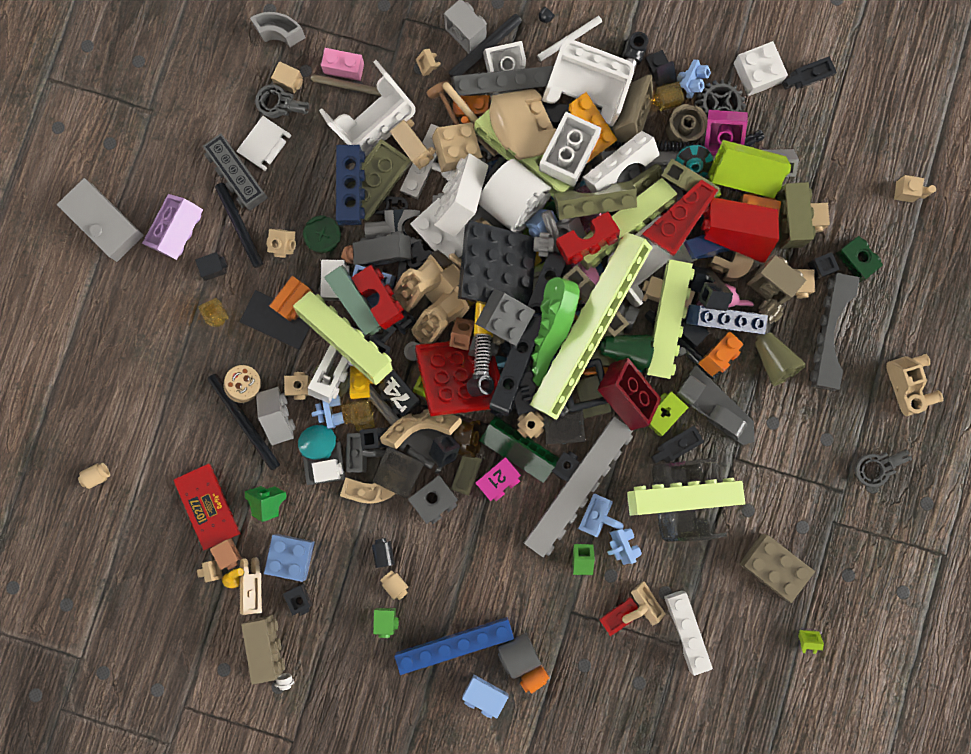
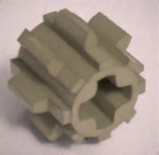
(772, 309)

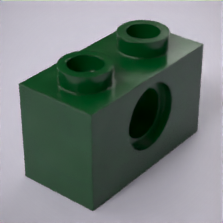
(849, 257)

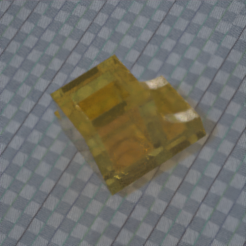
(359, 414)

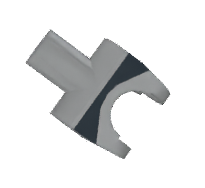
(394, 221)

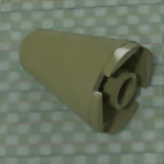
(777, 358)

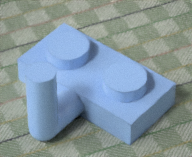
(597, 516)

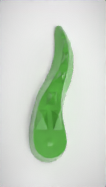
(557, 317)

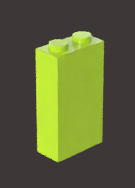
(749, 169)

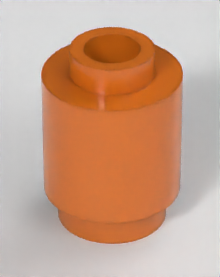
(534, 679)

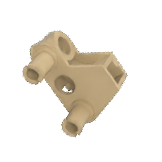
(901, 374)

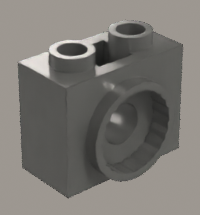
(445, 501)

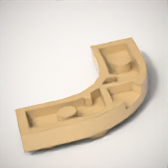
(409, 424)
(365, 492)

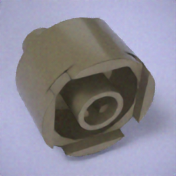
(686, 116)

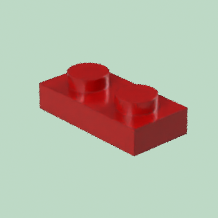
(613, 619)

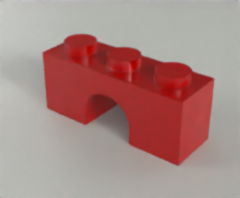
(575, 248)
(387, 310)

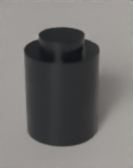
(382, 553)

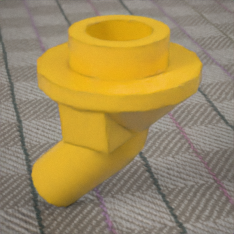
(232, 579)

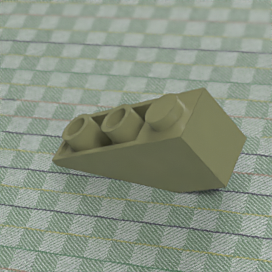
(683, 176)

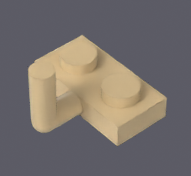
(648, 605)

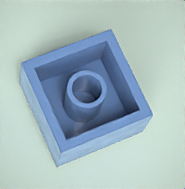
(289, 557)

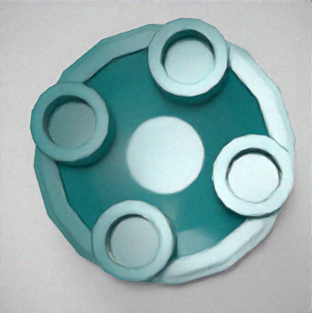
(317, 442)

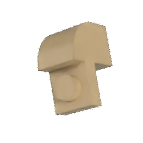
(733, 269)

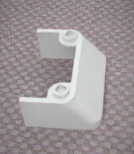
(377, 118)

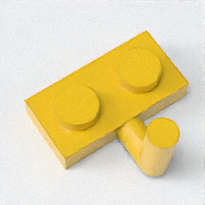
(359, 384)

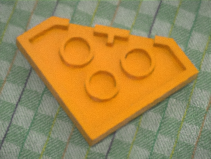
(585, 109)

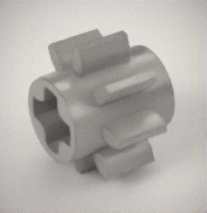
(544, 244)

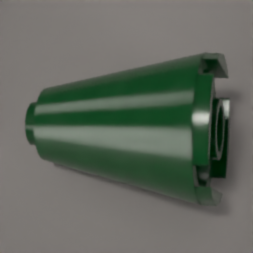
(634, 347)

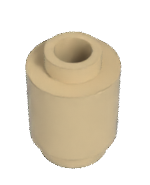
(93, 475)
(394, 585)

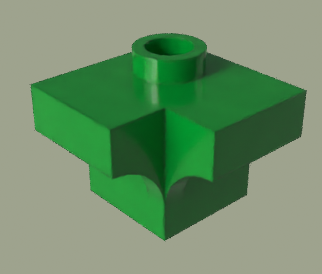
(265, 502)

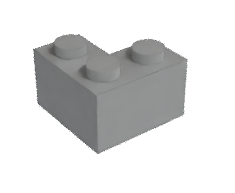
(274, 415)

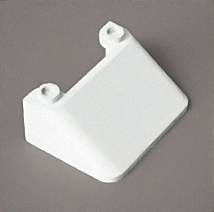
(593, 71)
(656, 258)

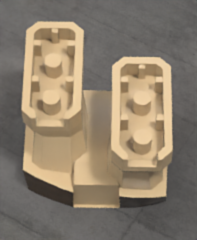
(439, 281)

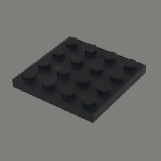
(496, 261)

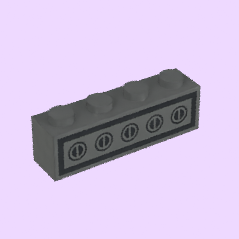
(235, 172)

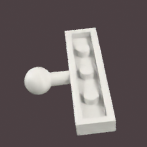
(417, 178)

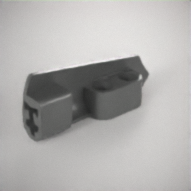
(719, 408)

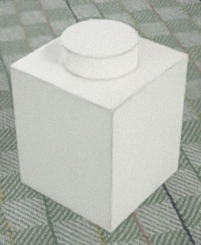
(327, 470)

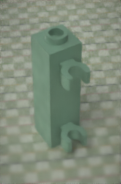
(353, 300)

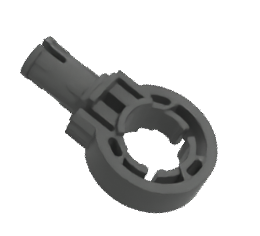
(284, 103)
(892, 462)

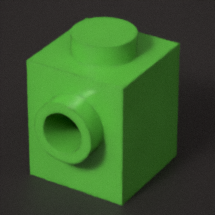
(583, 559)
(385, 622)

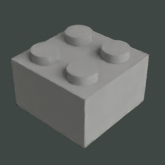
(465, 25)

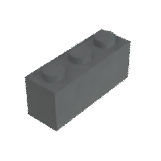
(382, 249)

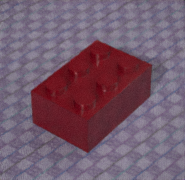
(629, 394)

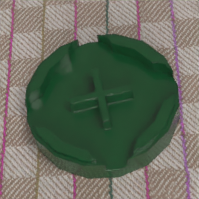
(322, 234)

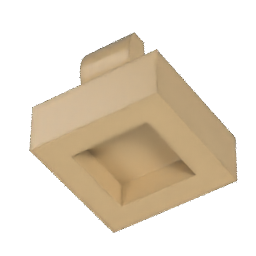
(426, 62)
(210, 571)

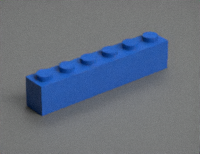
(454, 645)

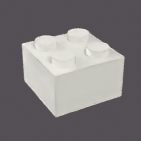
(760, 68)

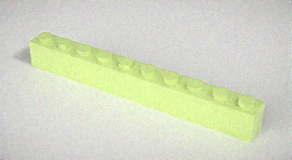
(591, 325)

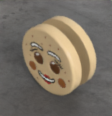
(242, 383)

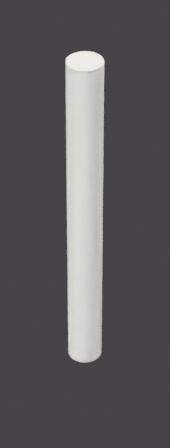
(574, 35)

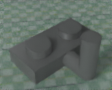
(356, 457)

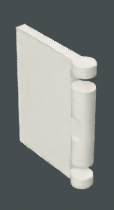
(263, 143)

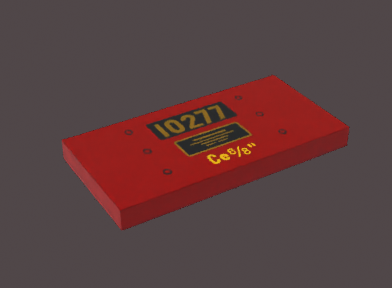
(206, 506)

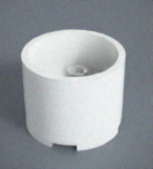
(514, 195)

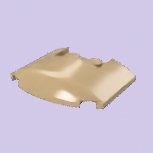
(521, 123)

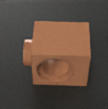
(462, 333)
(226, 554)

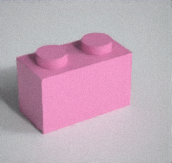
(342, 64)

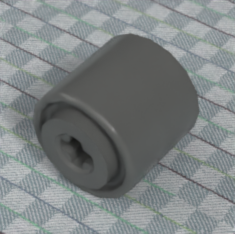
(518, 656)

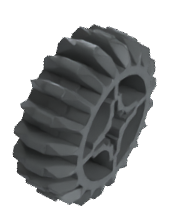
(714, 99)

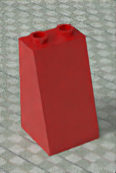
(742, 227)

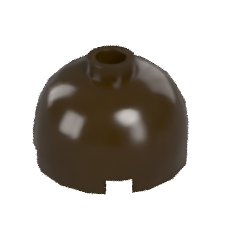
(468, 437)

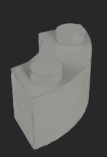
(278, 27)

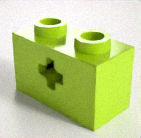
(675, 409)

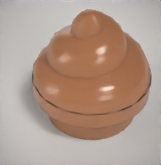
(347, 254)

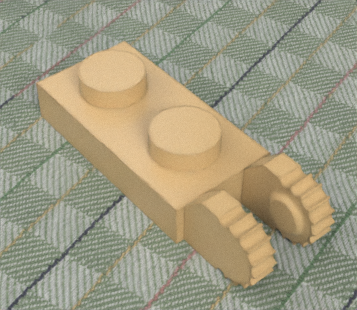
(250, 588)

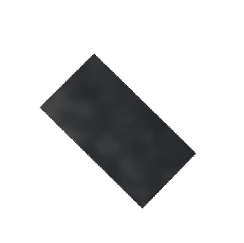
(268, 321)

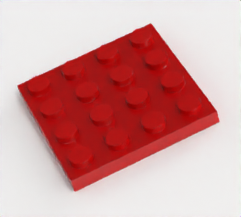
(445, 379)

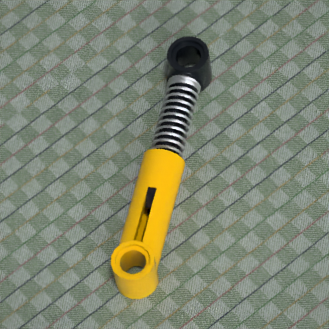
(481, 382)

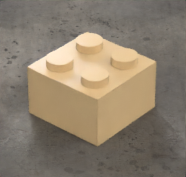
(455, 143)

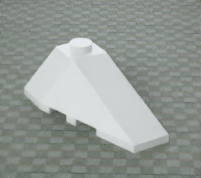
(505, 58)

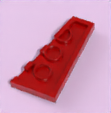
(676, 224)

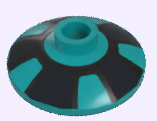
(696, 155)

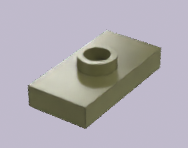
(466, 475)

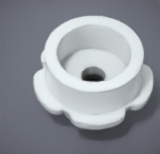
(284, 681)

